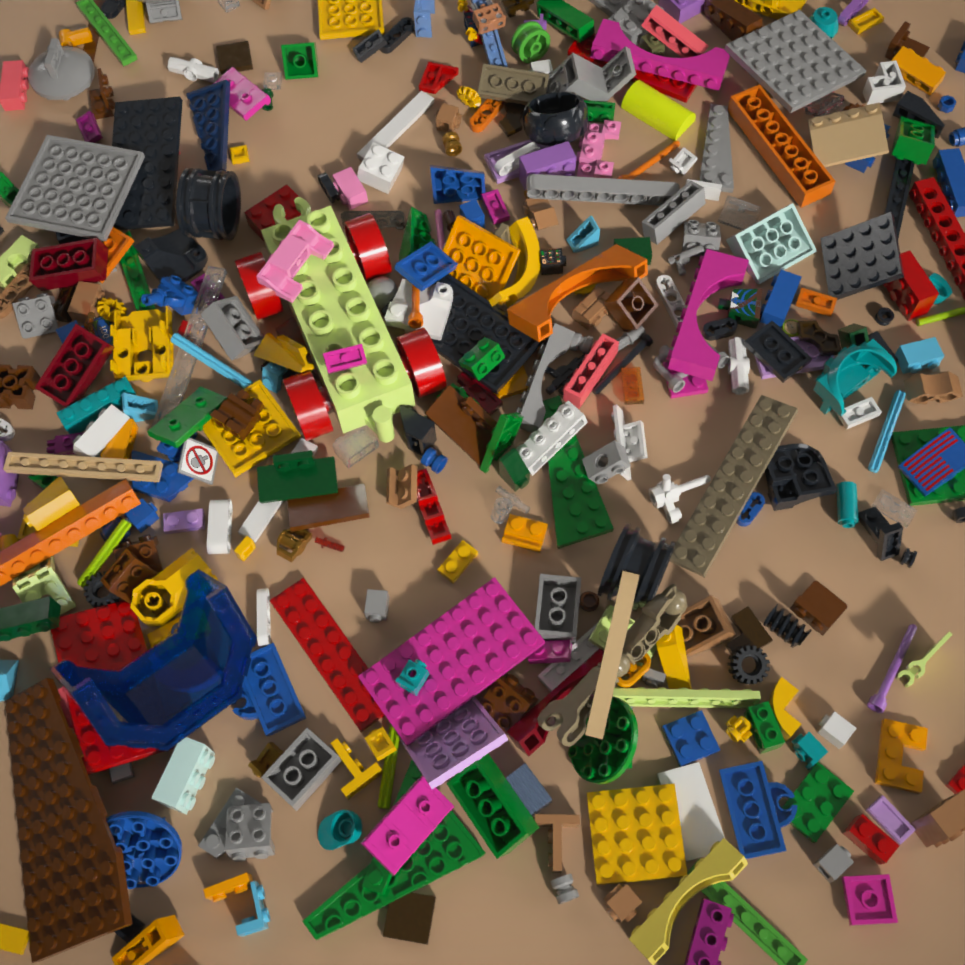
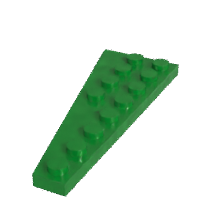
(441, 853)

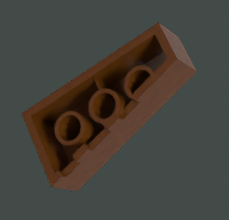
(732, 18)

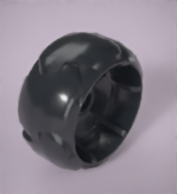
(555, 118)

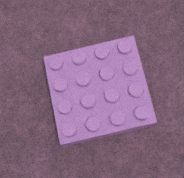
(455, 743)

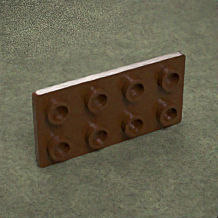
(463, 422)

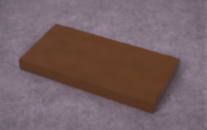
(328, 509)

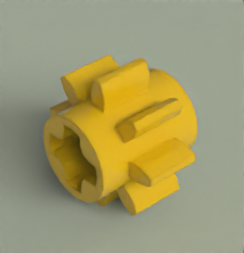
(739, 728)

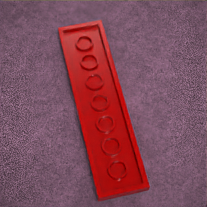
(670, 87)
(328, 651)

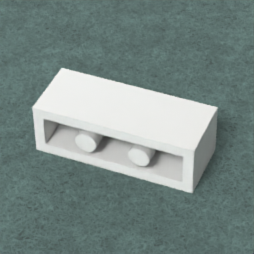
(100, 432)

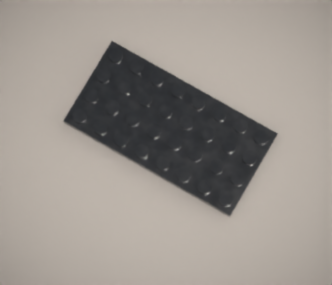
(155, 130)
(471, 321)

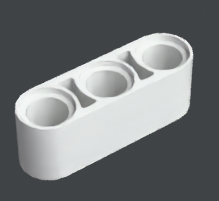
(219, 526)

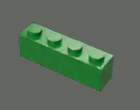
(566, 19)

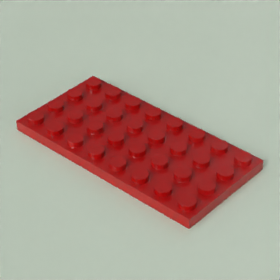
(106, 640)

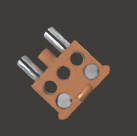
(488, 17)

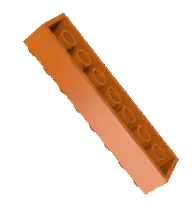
(781, 146)

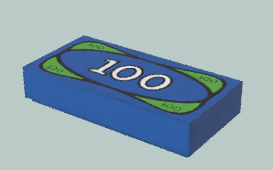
(102, 329)

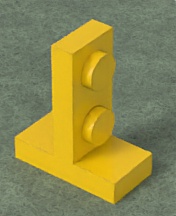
(361, 779)

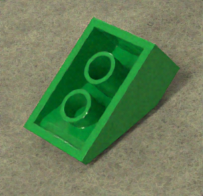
(913, 141)

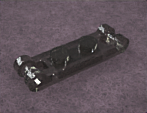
(382, 218)

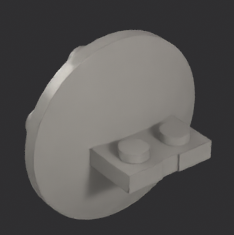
(163, 10)
(61, 72)

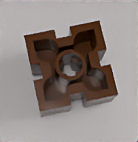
(17, 386)

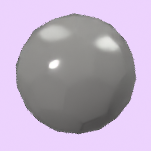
(382, 290)

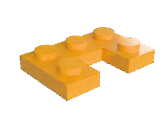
(889, 769)

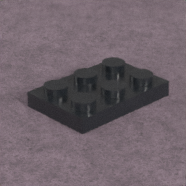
(777, 351)

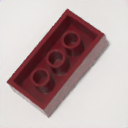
(68, 264)
(74, 366)

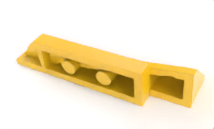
(284, 352)

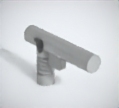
(684, 258)

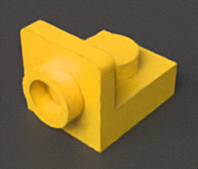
(380, 743)

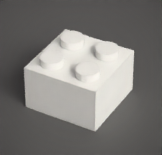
(380, 168)

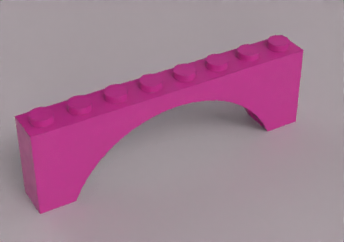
(701, 70)
(691, 351)

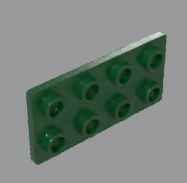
(296, 477)

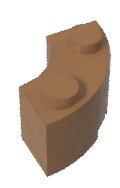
(540, 213)
(940, 387)

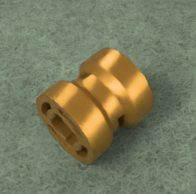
(452, 144)

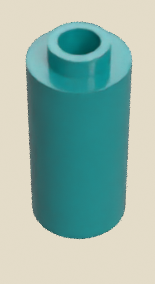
(847, 504)

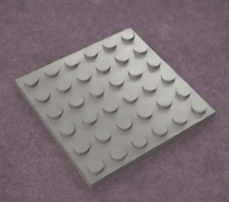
(795, 60)
(75, 187)

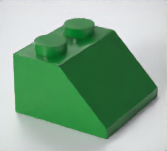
(300, 60)

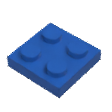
(690, 738)

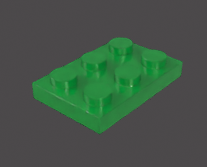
(818, 801)

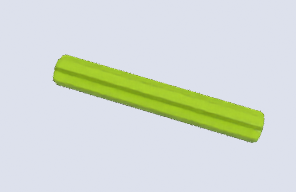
(104, 552)
(388, 772)

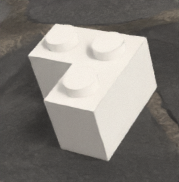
(886, 85)

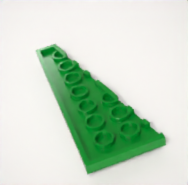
(575, 498)

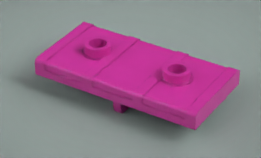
(244, 95)
(407, 825)

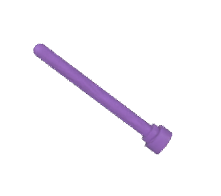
(878, 701)

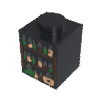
(552, 261)

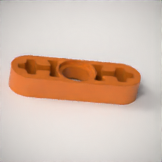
(485, 119)

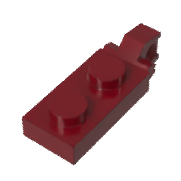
(482, 394)

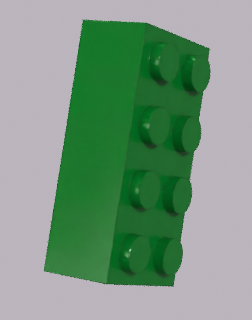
(492, 806)

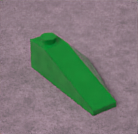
(416, 233)

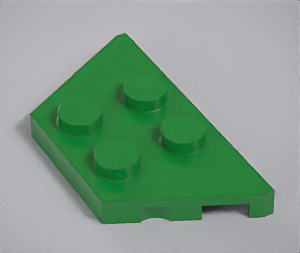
(502, 438)

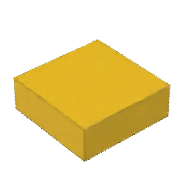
(239, 154)
(245, 548)

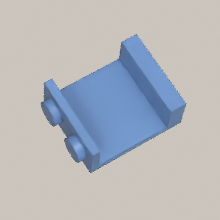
(422, 17)

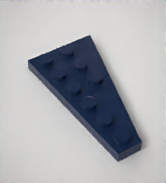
(211, 121)

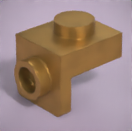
(265, 759)

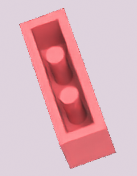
(14, 85)

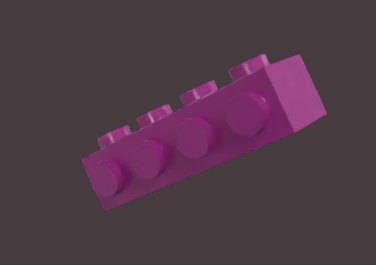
(709, 934)

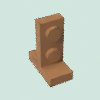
(556, 821)

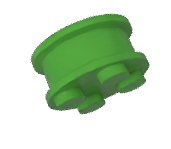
(530, 41)

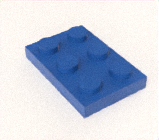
(425, 266)

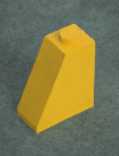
(50, 505)

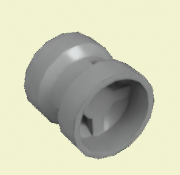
(581, 343)
(565, 890)

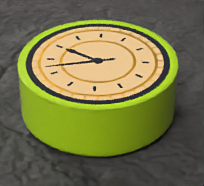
(790, 328)

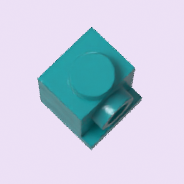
(415, 683)
(808, 749)

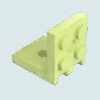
(42, 581)

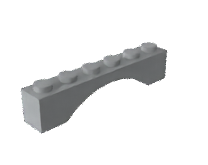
(532, 402)

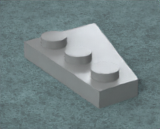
(215, 837)

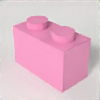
(350, 188)

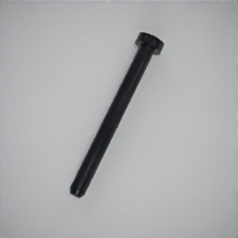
(645, 341)

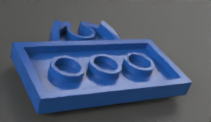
(269, 693)
(756, 809)

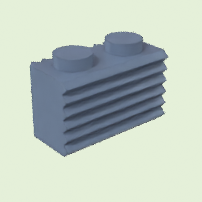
(529, 789)

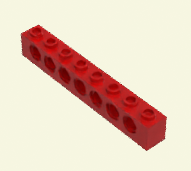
(942, 226)

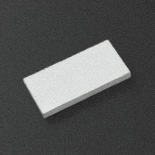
(696, 810)

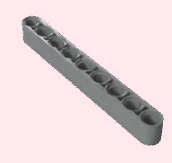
(599, 189)

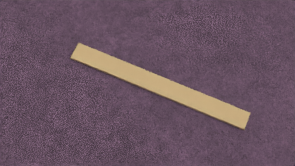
(612, 655)

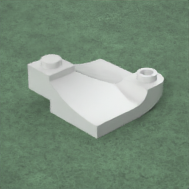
(433, 306)

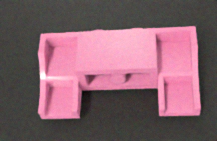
(592, 149)
(290, 257)

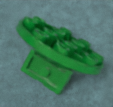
(607, 759)

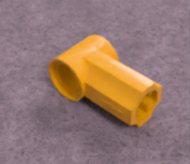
(76, 37)

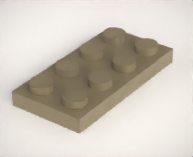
(511, 84)

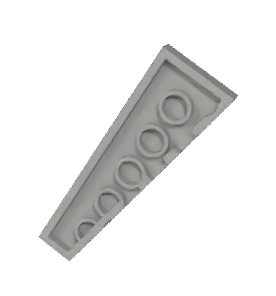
(717, 157)

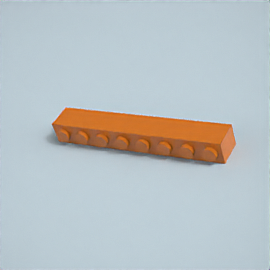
(66, 530)

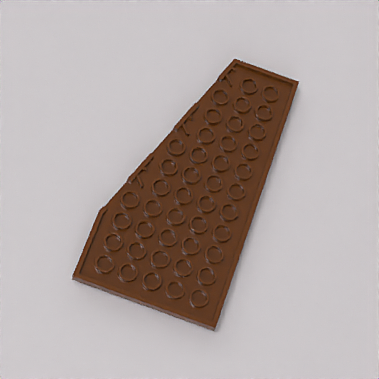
(67, 851)

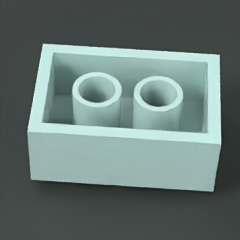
(184, 775)

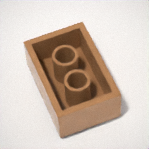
(942, 822)

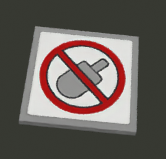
(198, 461)

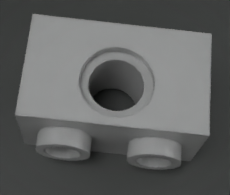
(606, 462)

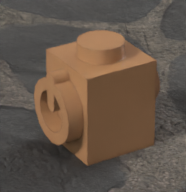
(448, 118)
(621, 903)

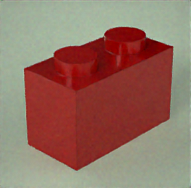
(871, 839)

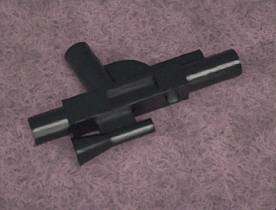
(562, 374)

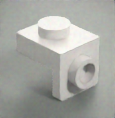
(682, 162)

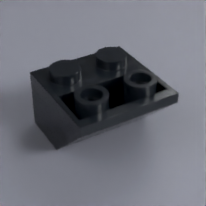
(418, 430)

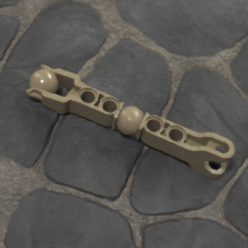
(640, 638)

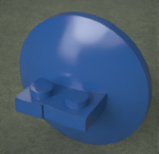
(148, 847)

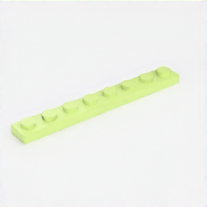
(688, 698)

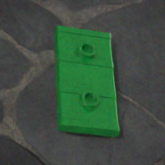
(187, 417)

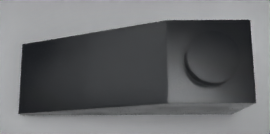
(916, 108)

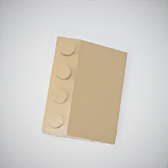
(848, 135)

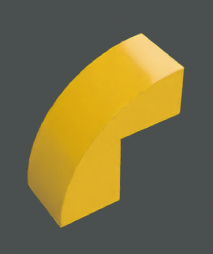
(780, 697)

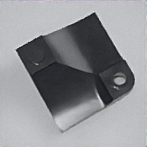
(172, 255)
(797, 475)

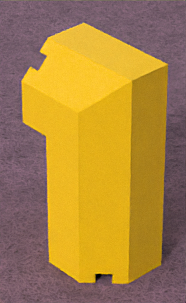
(164, 595)

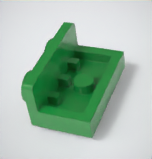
(600, 111)
(482, 358)

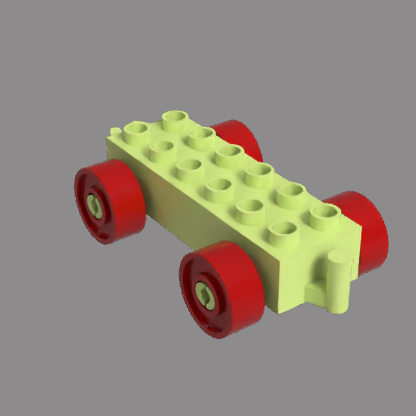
(339, 313)

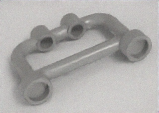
(675, 381)

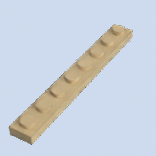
(83, 467)

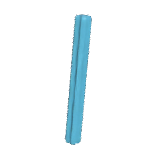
(210, 361)
(886, 432)

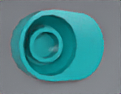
(942, 287)
(339, 829)

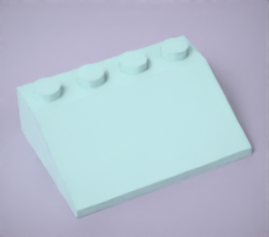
(773, 244)

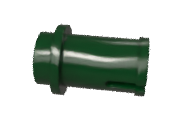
(268, 91)

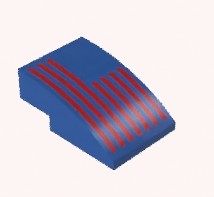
(935, 462)

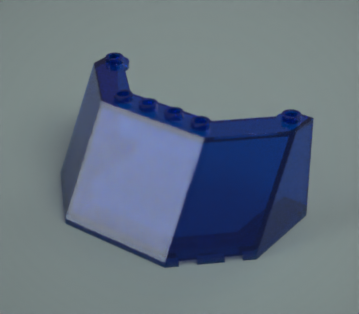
(175, 682)

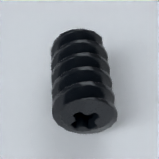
(786, 627)

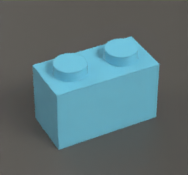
(919, 355)

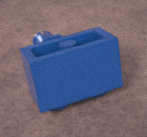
(172, 293)

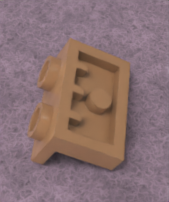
(402, 486)

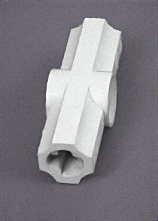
(193, 69)
(738, 366)

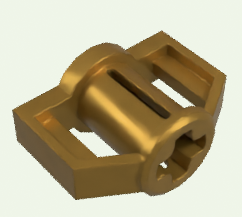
(293, 543)

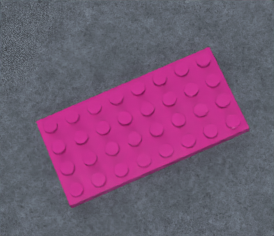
(463, 655)

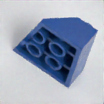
(456, 184)

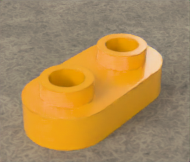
(635, 672)

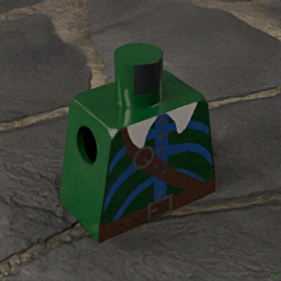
(743, 306)

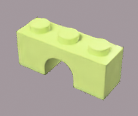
(17, 254)

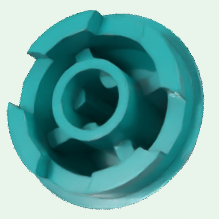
(826, 20)

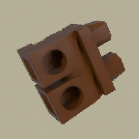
(237, 415)

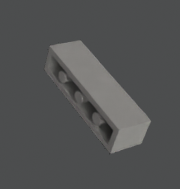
(674, 212)

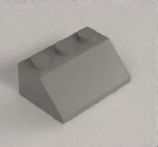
(232, 327)

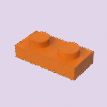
(816, 302)

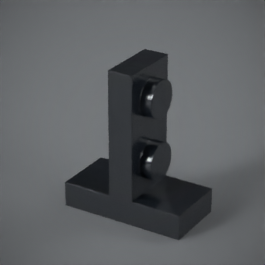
(885, 535)

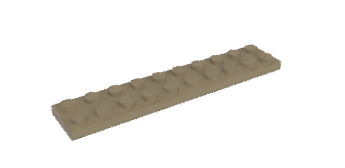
(732, 485)

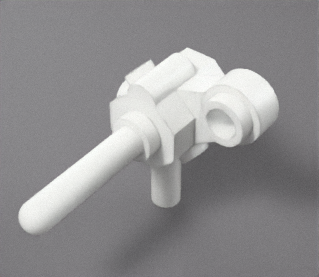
(667, 493)

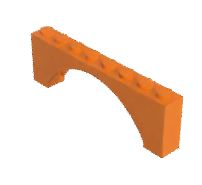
(534, 312)

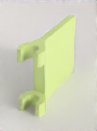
(919, 665)

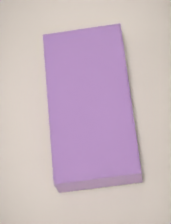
(890, 820)

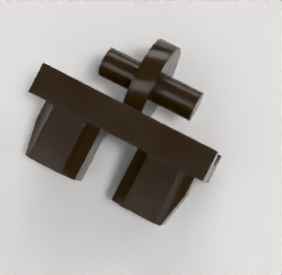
(512, 6)

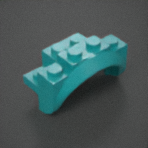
(846, 374)

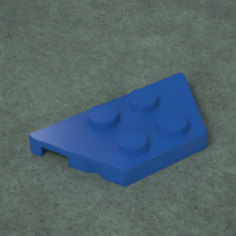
(170, 481)

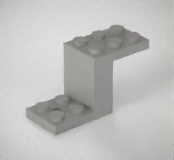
(590, 80)

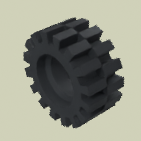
(92, 589)
(736, 664)

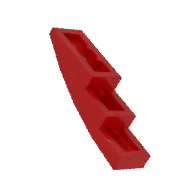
(431, 508)

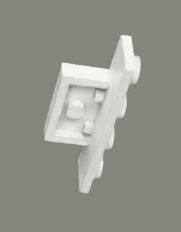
(631, 437)

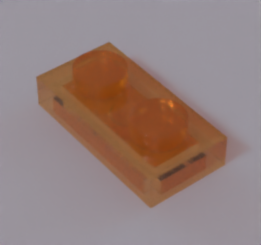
(632, 386)

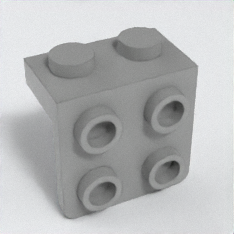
(703, 234)
(36, 315)
(249, 832)

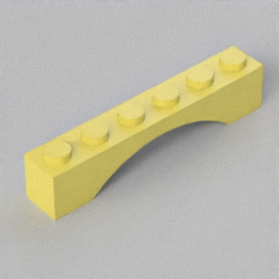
(719, 865)

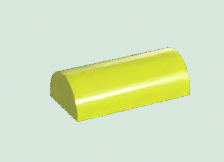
(657, 110)

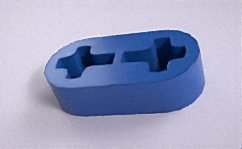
(753, 512)

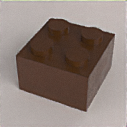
(631, 304)

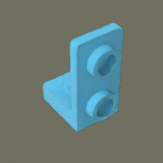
(250, 924)

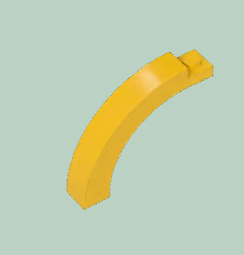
(528, 263)

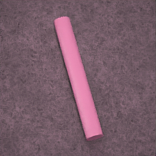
(439, 227)

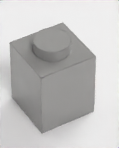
(376, 605)
(834, 862)

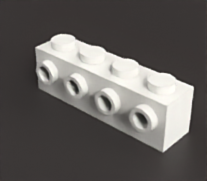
(551, 436)

